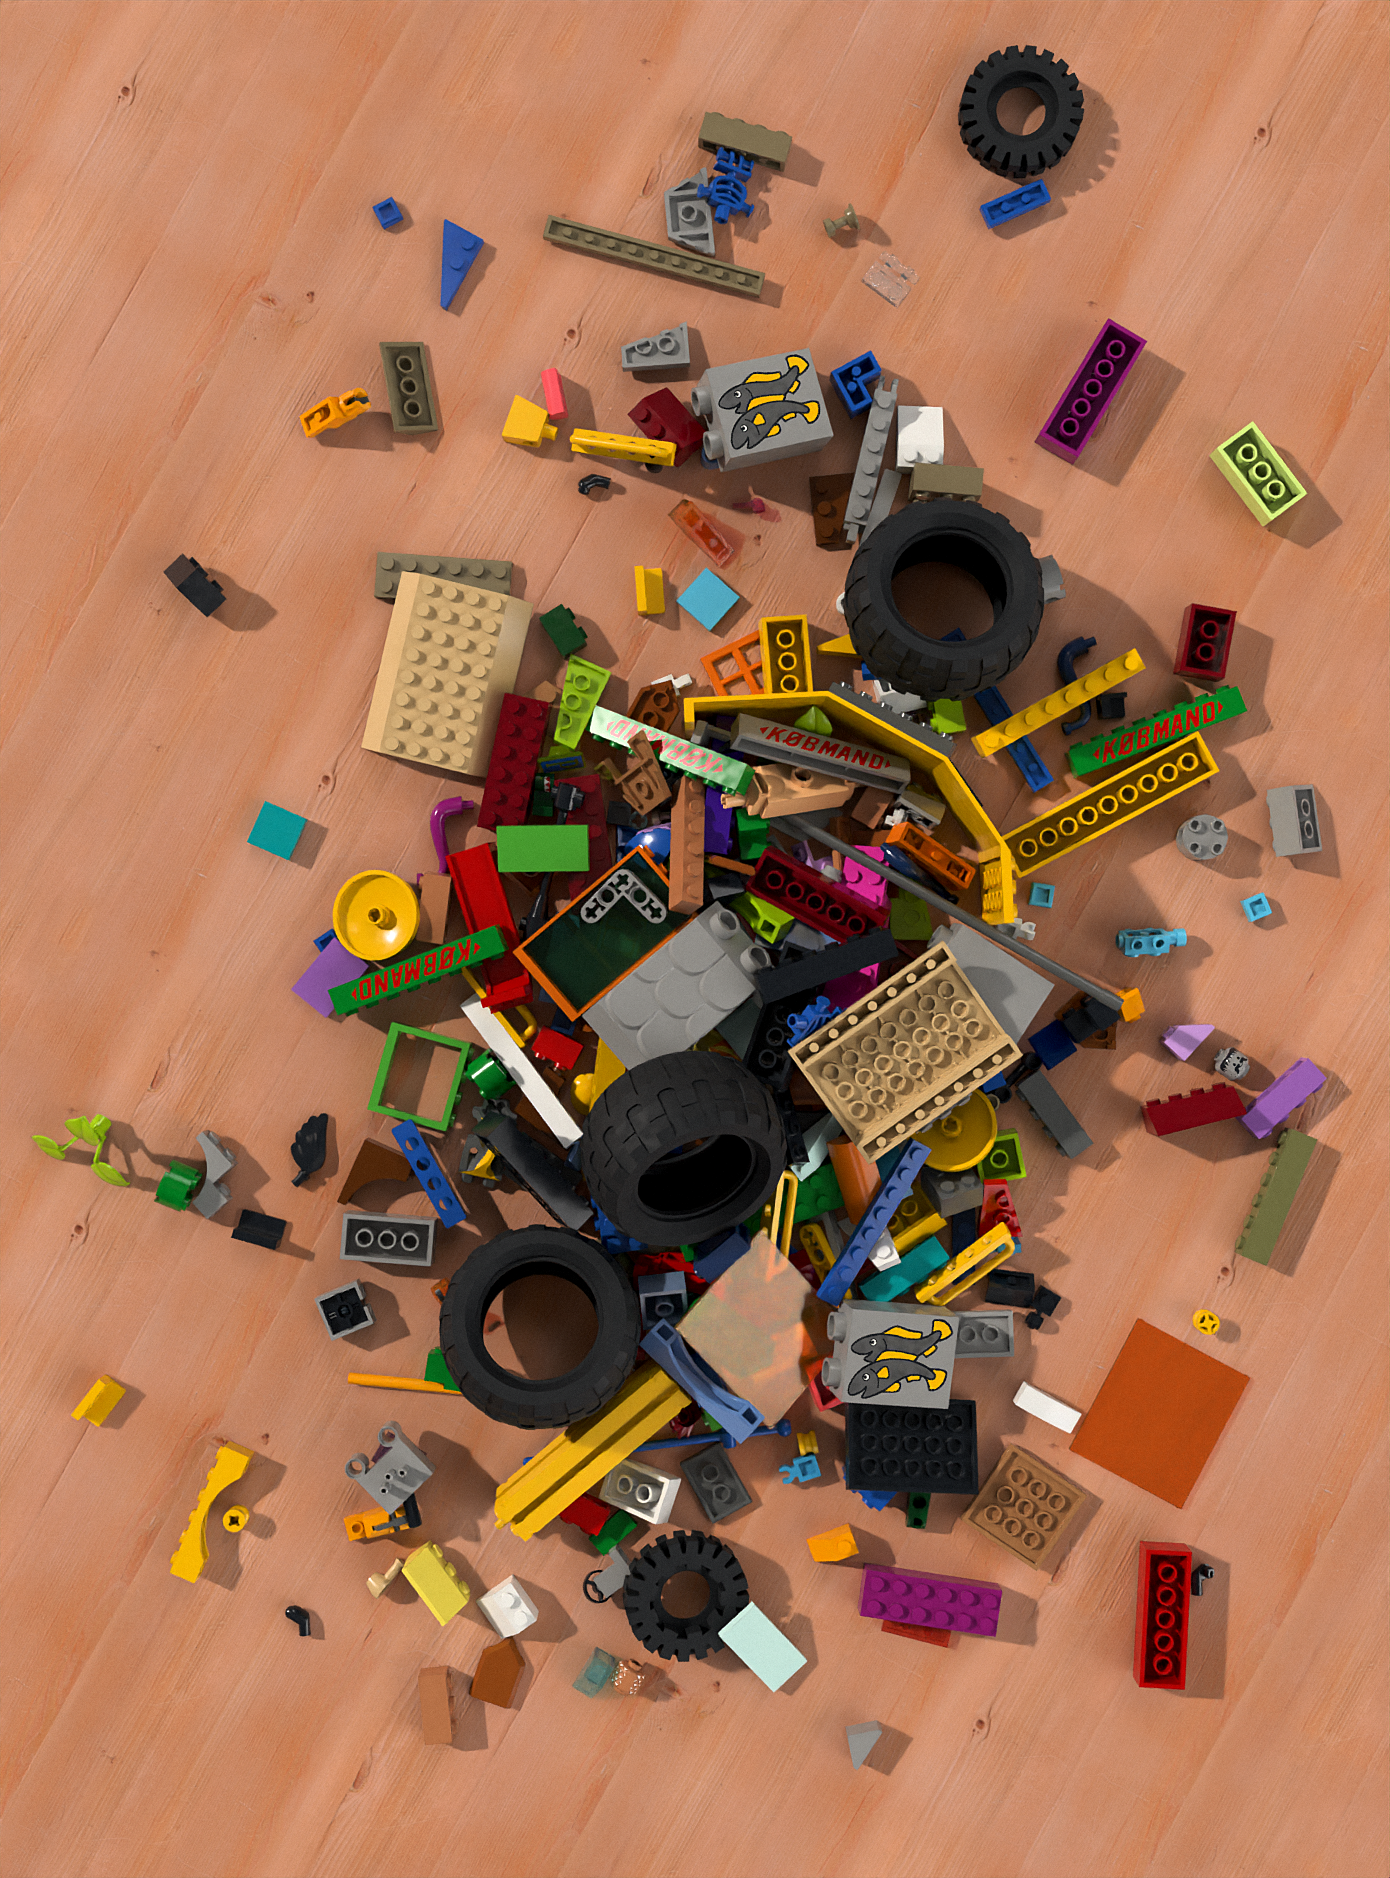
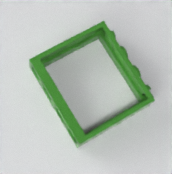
(386, 1065)

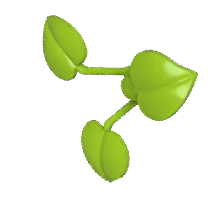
(812, 721)
(90, 1134)

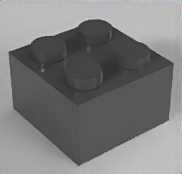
(951, 1191)

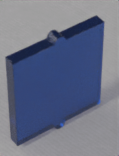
(1052, 1044)

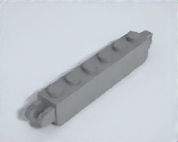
(869, 460)

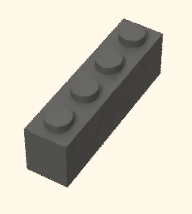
(1053, 1114)

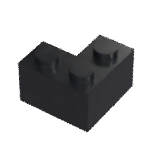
(191, 581)
(1087, 1019)

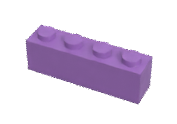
(1281, 1097)

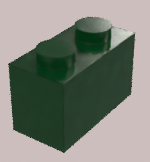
(563, 631)

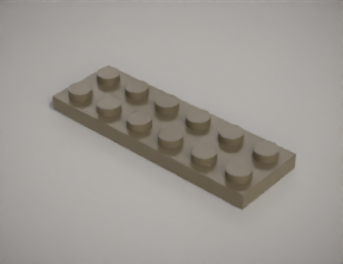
(478, 573)

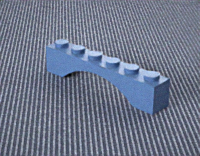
(732, 1413)

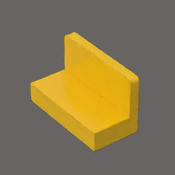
(649, 591)
(99, 1400)

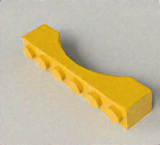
(193, 1553)

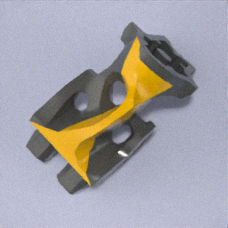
(484, 1161)

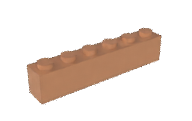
(687, 845)

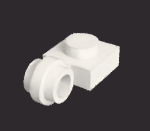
(898, 816)

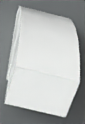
(1046, 1407)

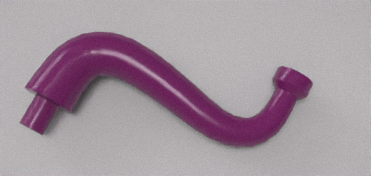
(441, 811)

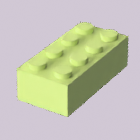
(1257, 474)

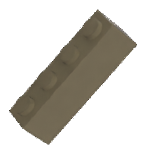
(751, 141)

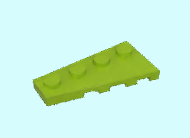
(580, 695)
(909, 917)

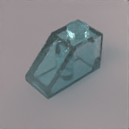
(594, 1673)

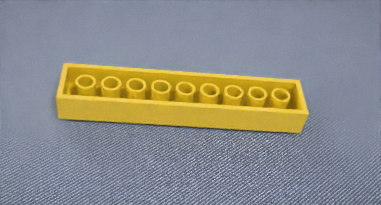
(1109, 804)

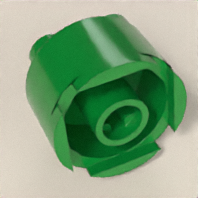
(490, 1076)
(177, 1185)

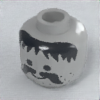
(1231, 1063)

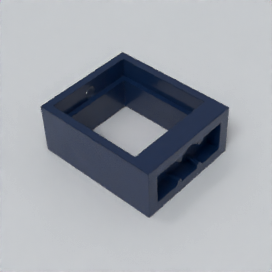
(720, 1252)

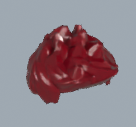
(685, 1420)

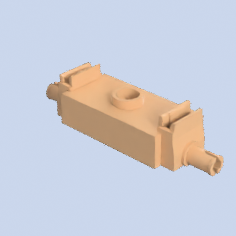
(779, 792)

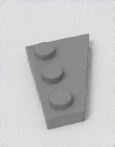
(662, 351)

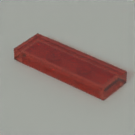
(918, 1632)

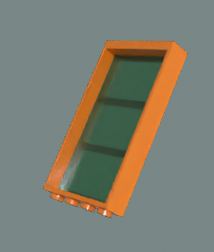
(586, 960)

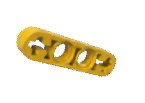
(820, 1266)

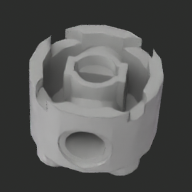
(1051, 580)
(1202, 837)

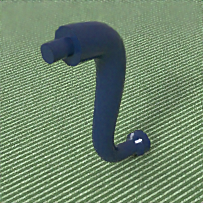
(1065, 667)
(910, 869)

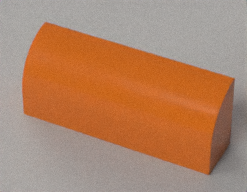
(854, 1175)

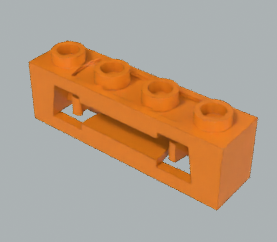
(931, 856)

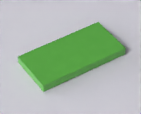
(543, 848)

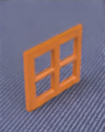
(745, 670)

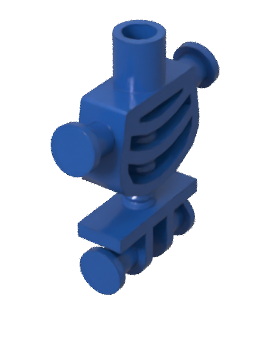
(732, 194)
(811, 1020)

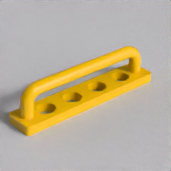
(583, 439)
(520, 1039)
(770, 1220)
(998, 1235)

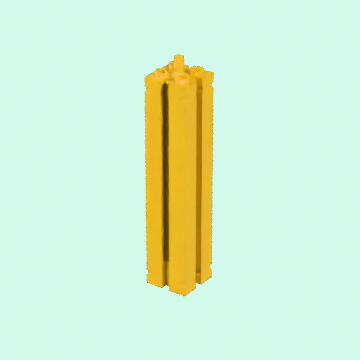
(588, 1450)

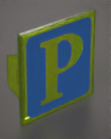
(561, 760)

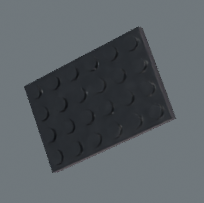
(912, 1448)

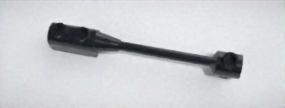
(567, 799)

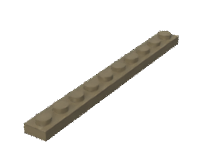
(653, 256)

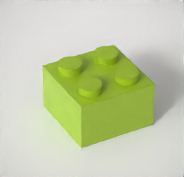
(1004, 1158)

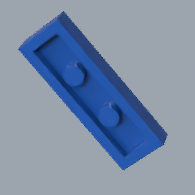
(1015, 204)

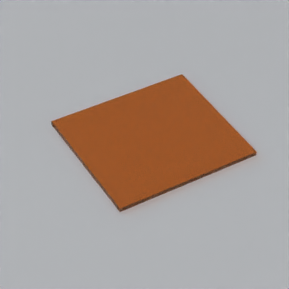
(761, 1329)
(1159, 1413)

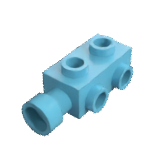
(1153, 945)

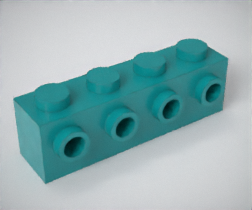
(913, 1268)

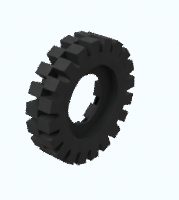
(1012, 151)
(644, 1588)

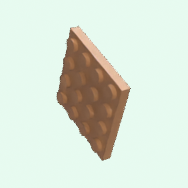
(1023, 1506)

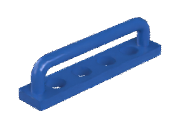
(431, 1171)

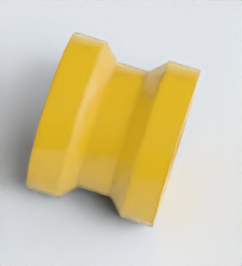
(1209, 1325)
(807, 1442)
(240, 1514)

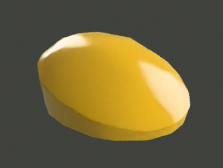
(581, 1092)

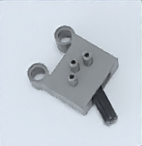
(394, 1474)

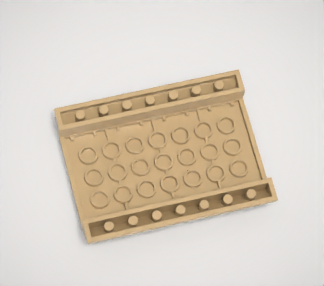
(446, 673)
(905, 1053)

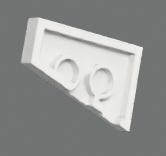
(884, 1251)

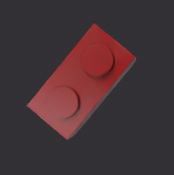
(557, 1047)
(587, 1513)

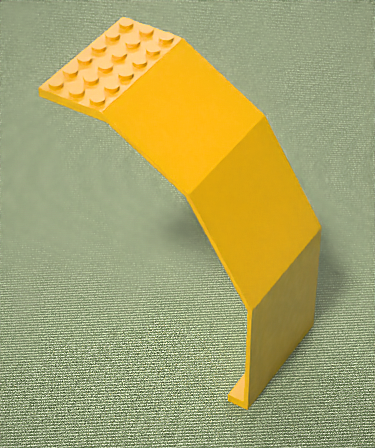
(993, 853)

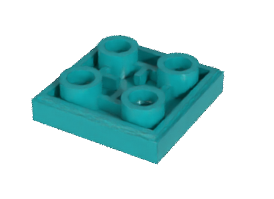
(277, 830)

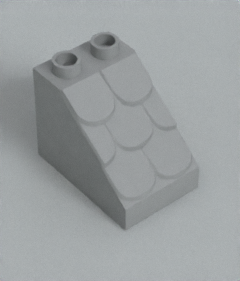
(680, 990)

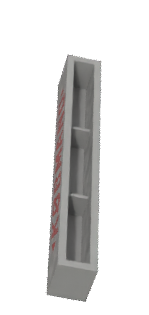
(819, 753)

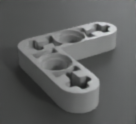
(628, 891)

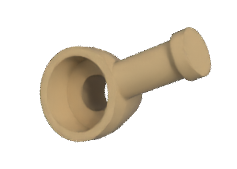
(379, 1583)

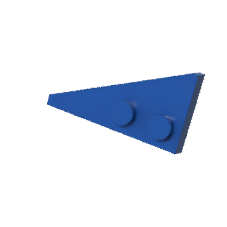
(458, 255)

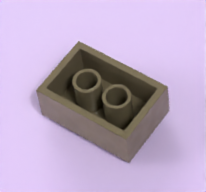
(938, 480)

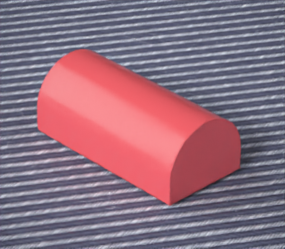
(554, 394)

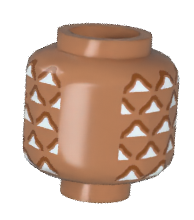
(627, 1677)

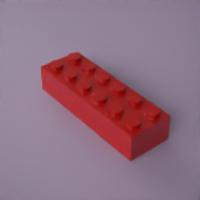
(1162, 1615)

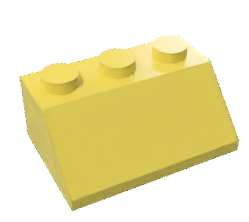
(436, 1582)

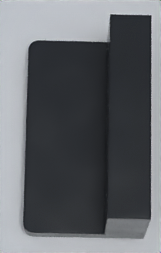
(260, 1229)
(1010, 1288)

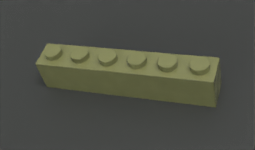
(1275, 1195)

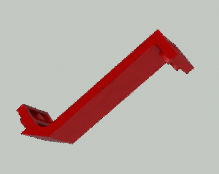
(484, 906)

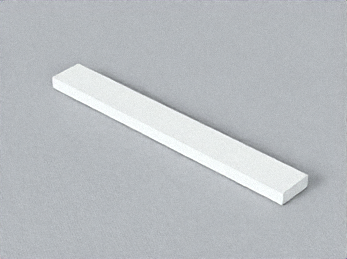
(523, 1072)

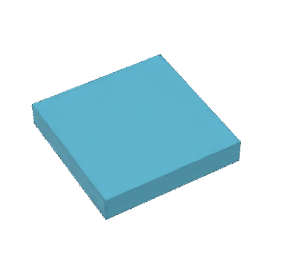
(708, 599)

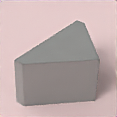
(862, 1739)

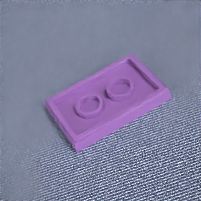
(329, 970)

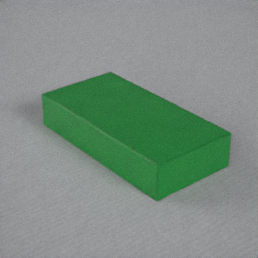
(613, 1531)

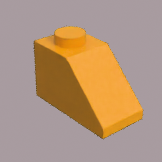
(1132, 1004)
(833, 1544)

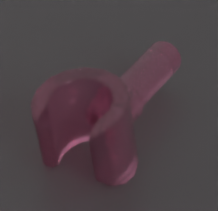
(756, 504)

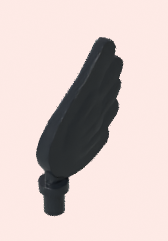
(310, 1147)

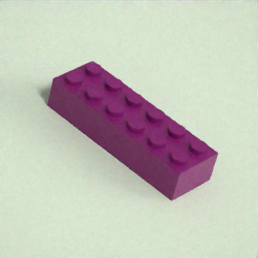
(1090, 391)
(929, 1599)

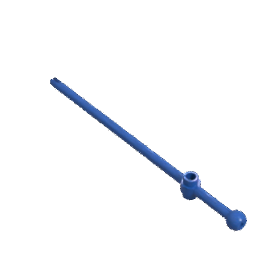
(783, 1428)

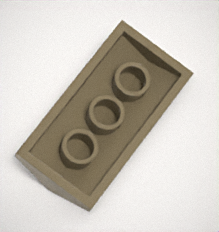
(408, 387)

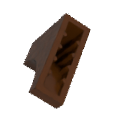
(555, 1080)
(374, 1163)

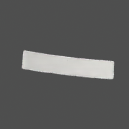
(882, 502)

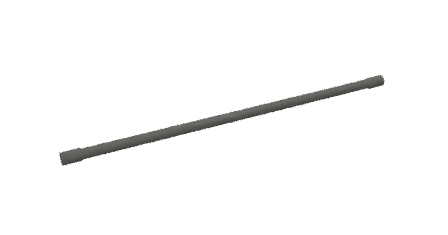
(1102, 995)

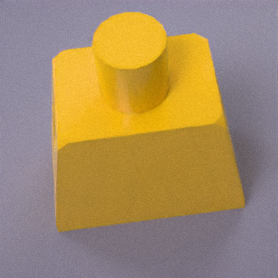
(527, 424)

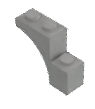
(219, 1163)

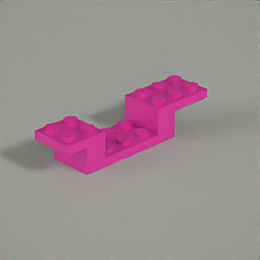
(852, 987)

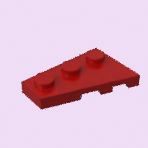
(997, 1208)

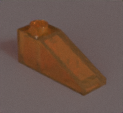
(701, 531)

